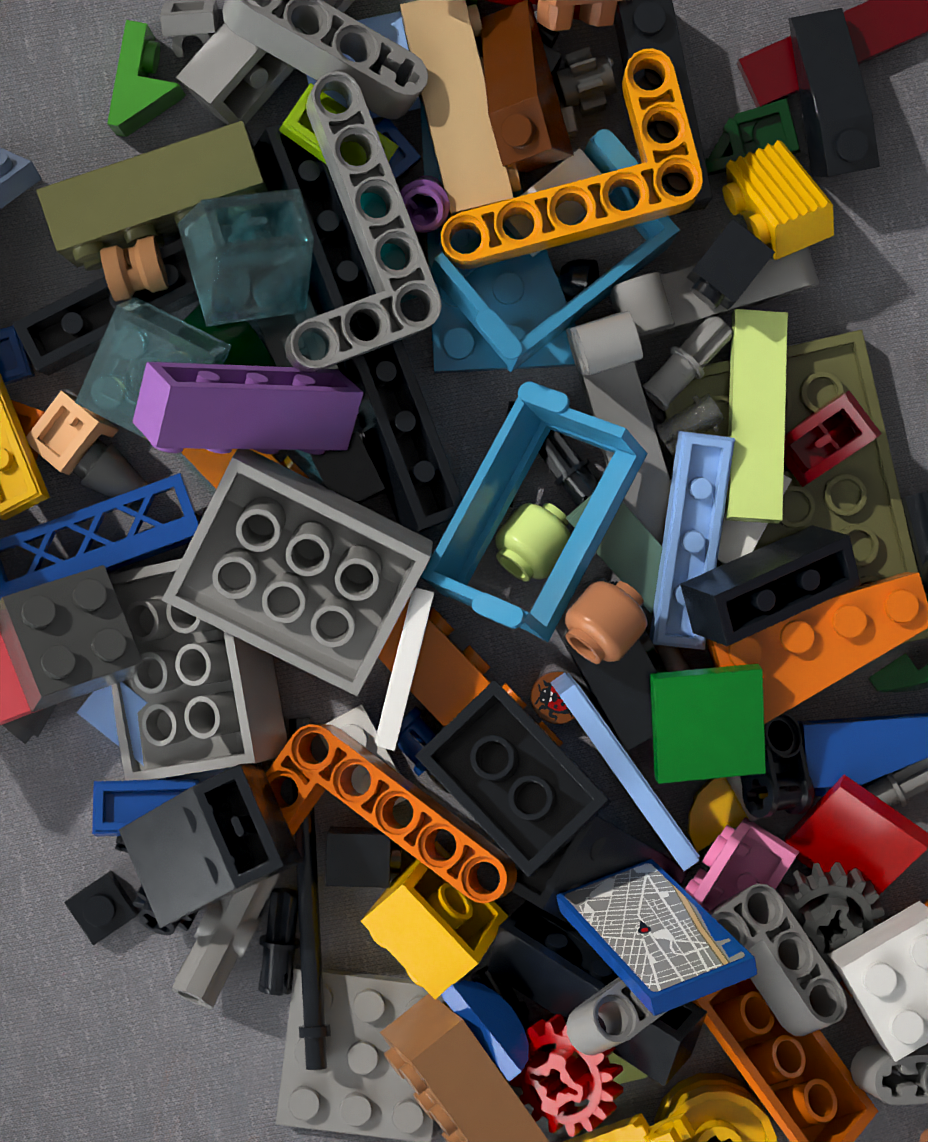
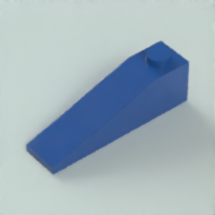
(862, 747)

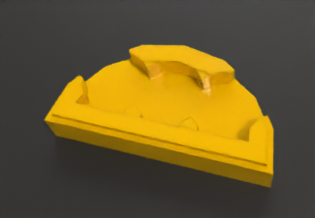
(712, 810)

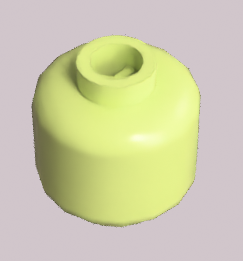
(532, 541)

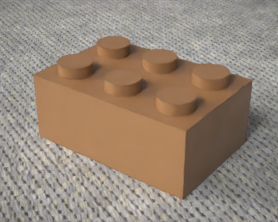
(456, 1077)

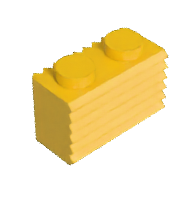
(778, 200)

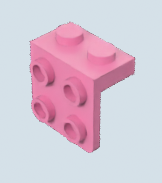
(739, 861)

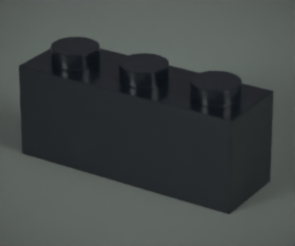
(770, 584)

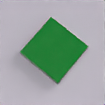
(708, 723)

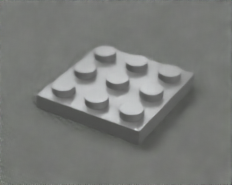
(359, 1086)

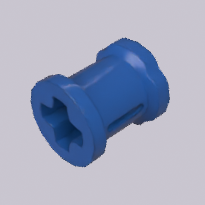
(421, 731)

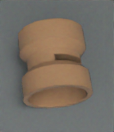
(134, 268)

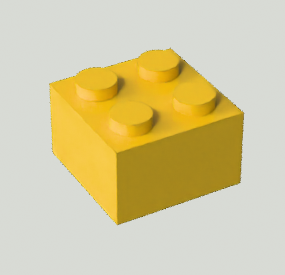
(432, 926)

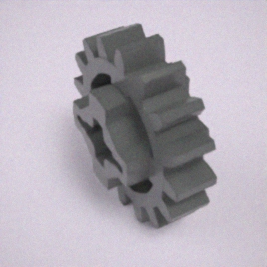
(824, 911)

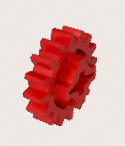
(565, 1076)

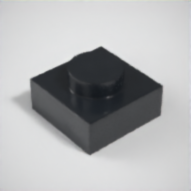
(101, 907)

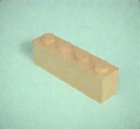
(456, 103)

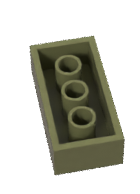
(148, 193)

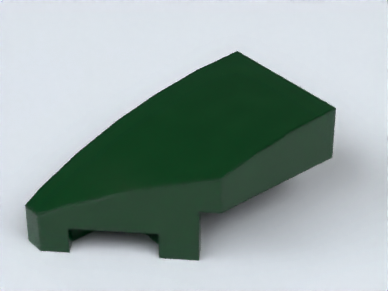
(752, 131)
(900, 676)

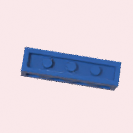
(113, 555)

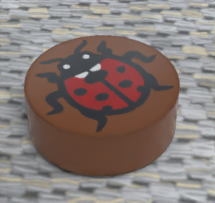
(547, 701)

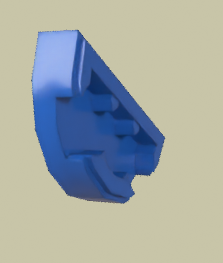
(492, 1024)

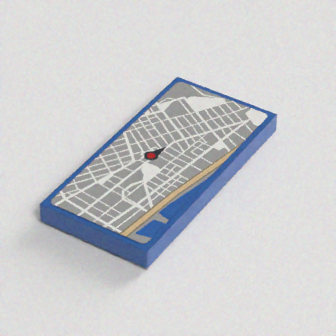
(656, 937)

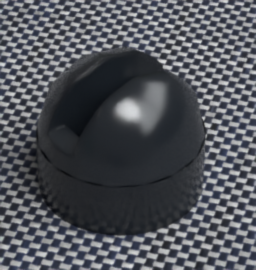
(577, 276)

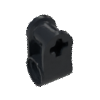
(784, 768)

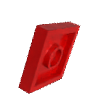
(859, 833)

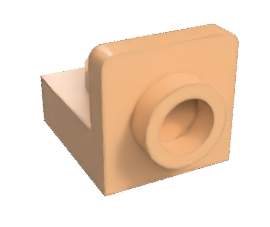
(67, 432)

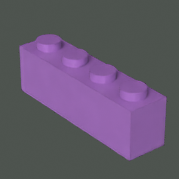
(245, 408)

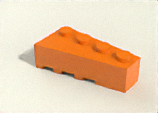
(829, 640)

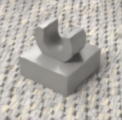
(188, 18)

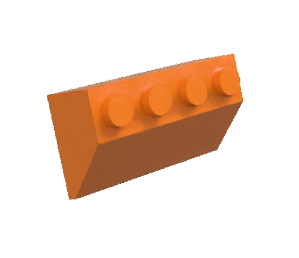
(792, 1075)

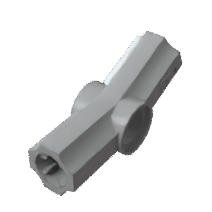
(220, 942)

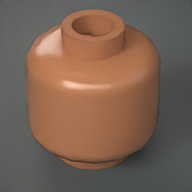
(605, 621)

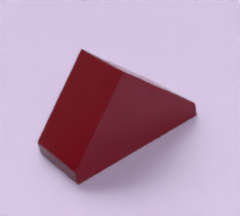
(828, 437)

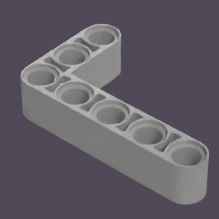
(369, 232)
(606, 368)
(788, 977)

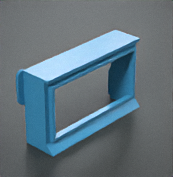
(607, 155)
(494, 488)

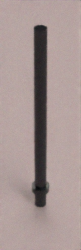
(314, 1028)

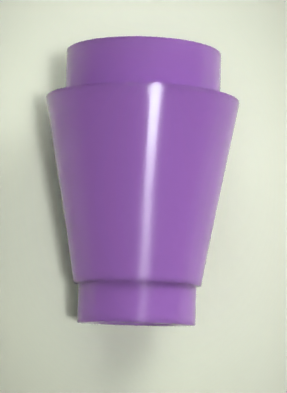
(426, 215)

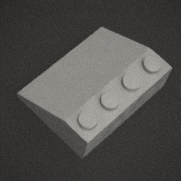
(298, 570)
(205, 689)

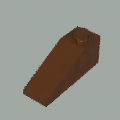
(521, 91)

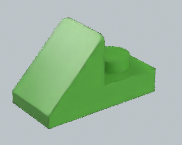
(136, 96)

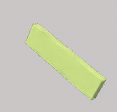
(757, 415)

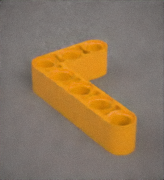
(592, 193)

